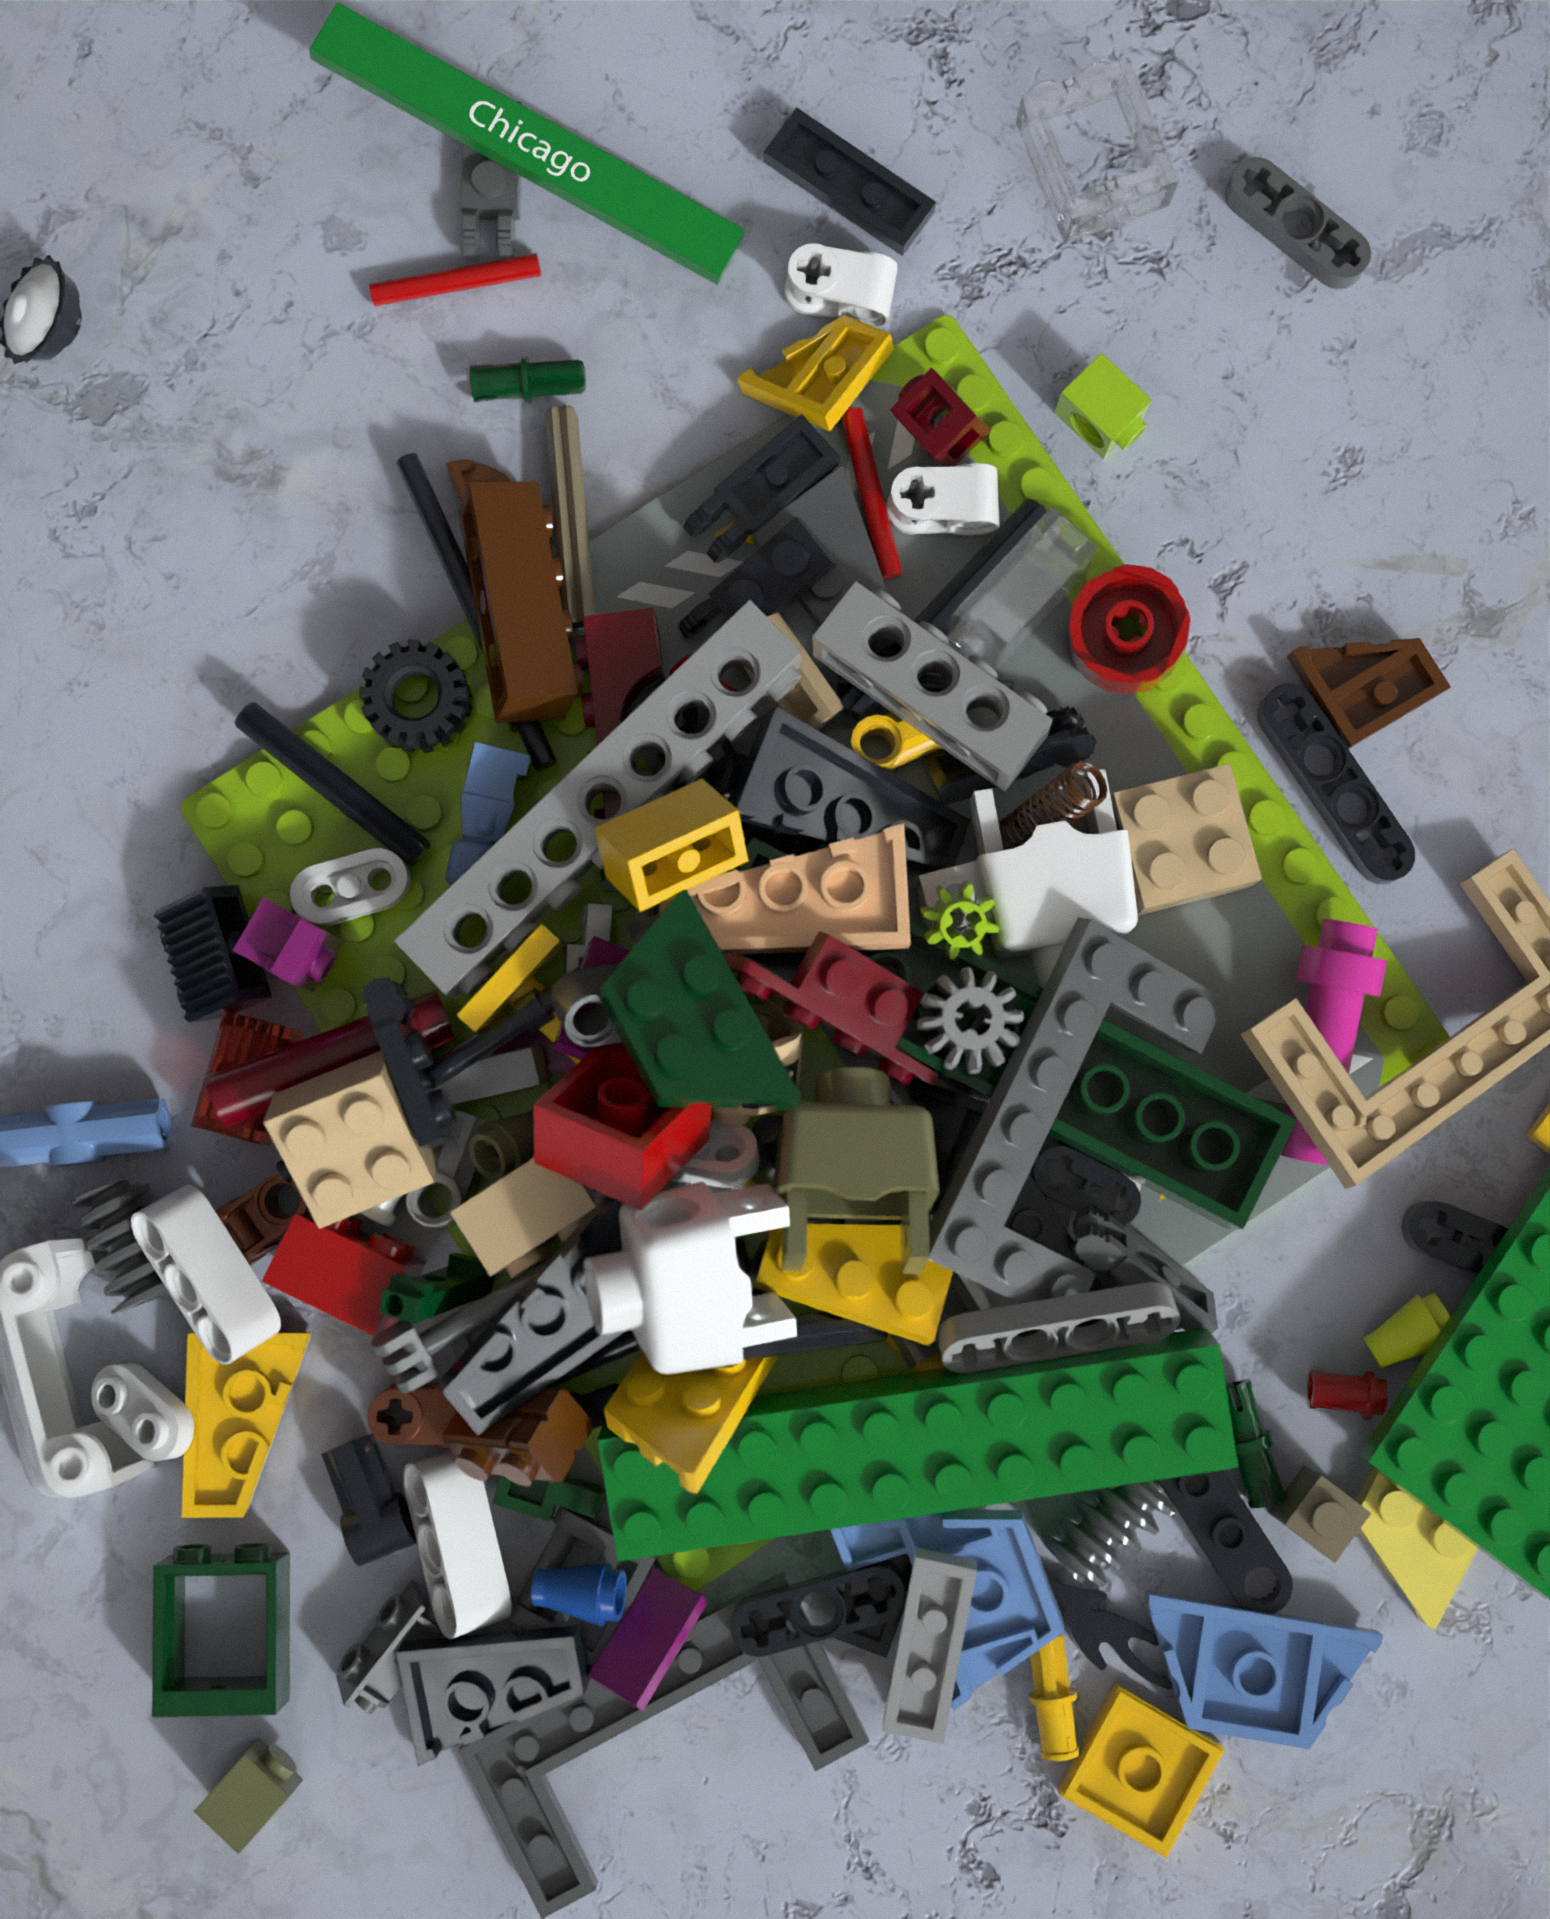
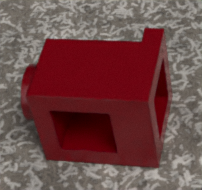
(955, 434)

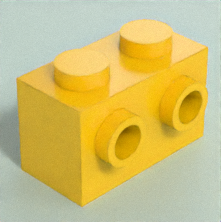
(671, 844)

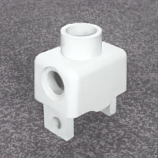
(682, 1278)

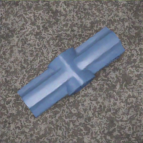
(84, 1133)

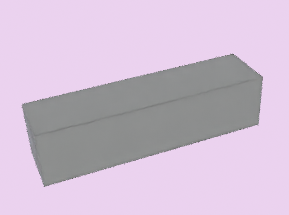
(499, 1075)

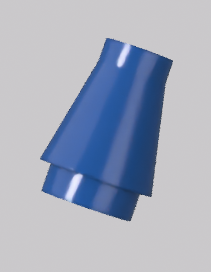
(585, 1592)

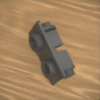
(371, 1669)

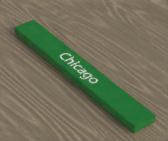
(526, 143)

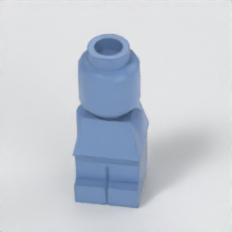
(485, 804)

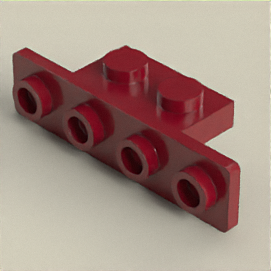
(848, 995)

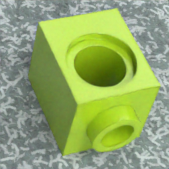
(1104, 407)

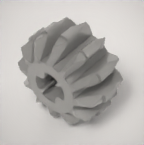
(970, 999)

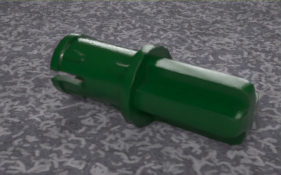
(527, 380)

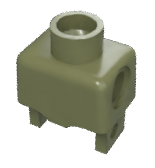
(856, 1161)

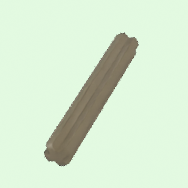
(570, 512)

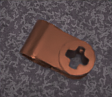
(257, 1220)
(429, 1419)

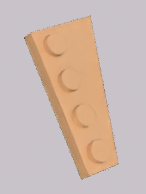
(843, 890)

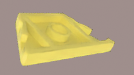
(1414, 1547)

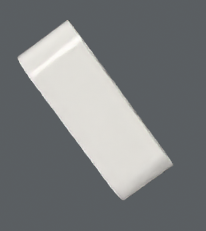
(206, 1274)
(456, 1545)

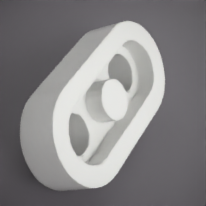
(352, 887)
(725, 1144)
(134, 1401)

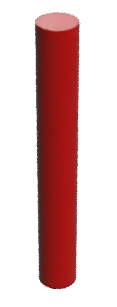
(455, 279)
(871, 493)

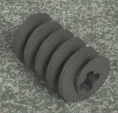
(112, 1214)
(1106, 1528)

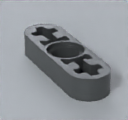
(1297, 198)

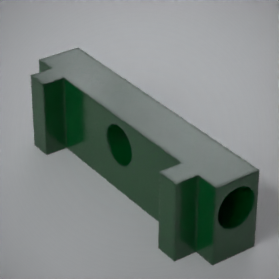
(437, 1291)

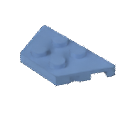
(1255, 1669)

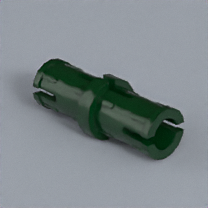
(1253, 1447)

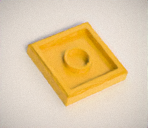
(1140, 1769)

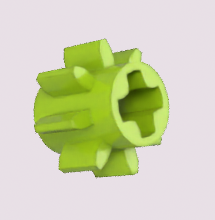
(975, 919)

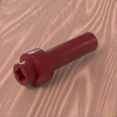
(250, 1086)

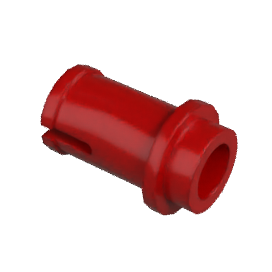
(1347, 1393)

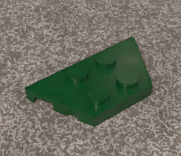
(691, 1020)

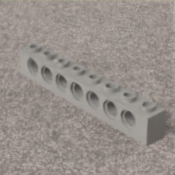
(745, 641)

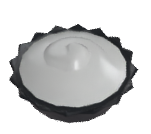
(40, 313)

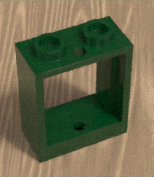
(218, 1696)

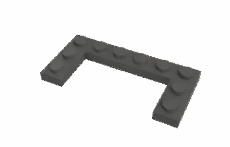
(1089, 976)
(516, 1756)

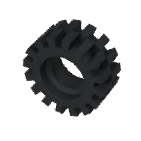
(391, 672)

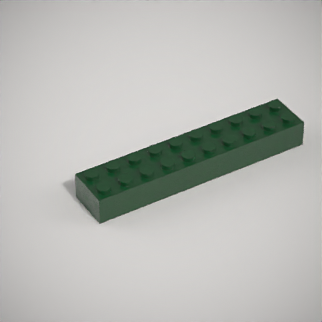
(1127, 1102)

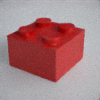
(610, 1132)
(340, 1269)

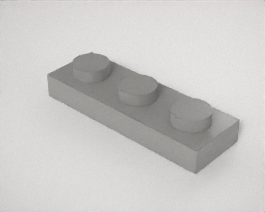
(929, 1645)

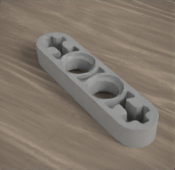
(1126, 1317)

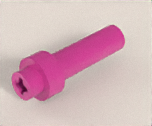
(1339, 978)

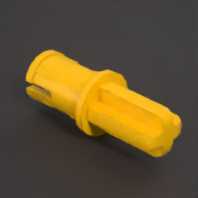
(1054, 1702)

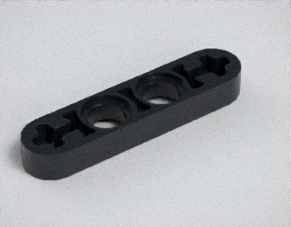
(1344, 778)

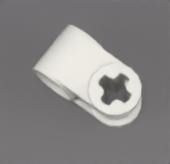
(846, 285)
(953, 500)

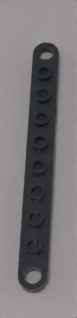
(1203, 1500)

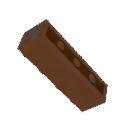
(519, 602)

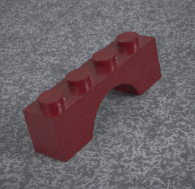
(622, 663)

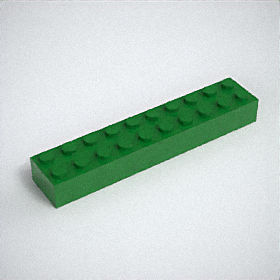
(933, 1446)

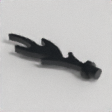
(1093, 1626)

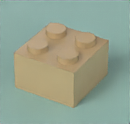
(1186, 839)
(349, 1140)
(522, 1215)

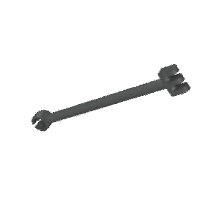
(410, 1353)

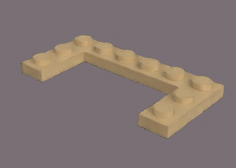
(1368, 1132)

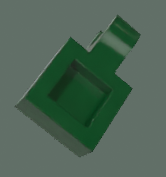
(542, 1497)

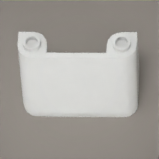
(54, 1446)

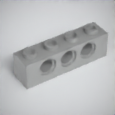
(991, 751)

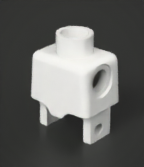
(1054, 881)

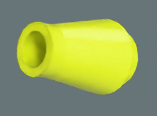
(1408, 1331)

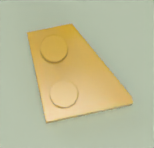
(822, 372)

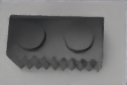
(200, 945)

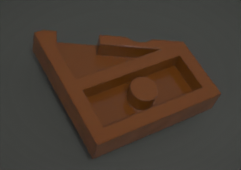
(1368, 684)

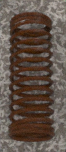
(1086, 805)

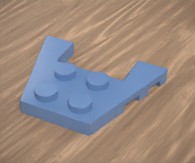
(1011, 1596)

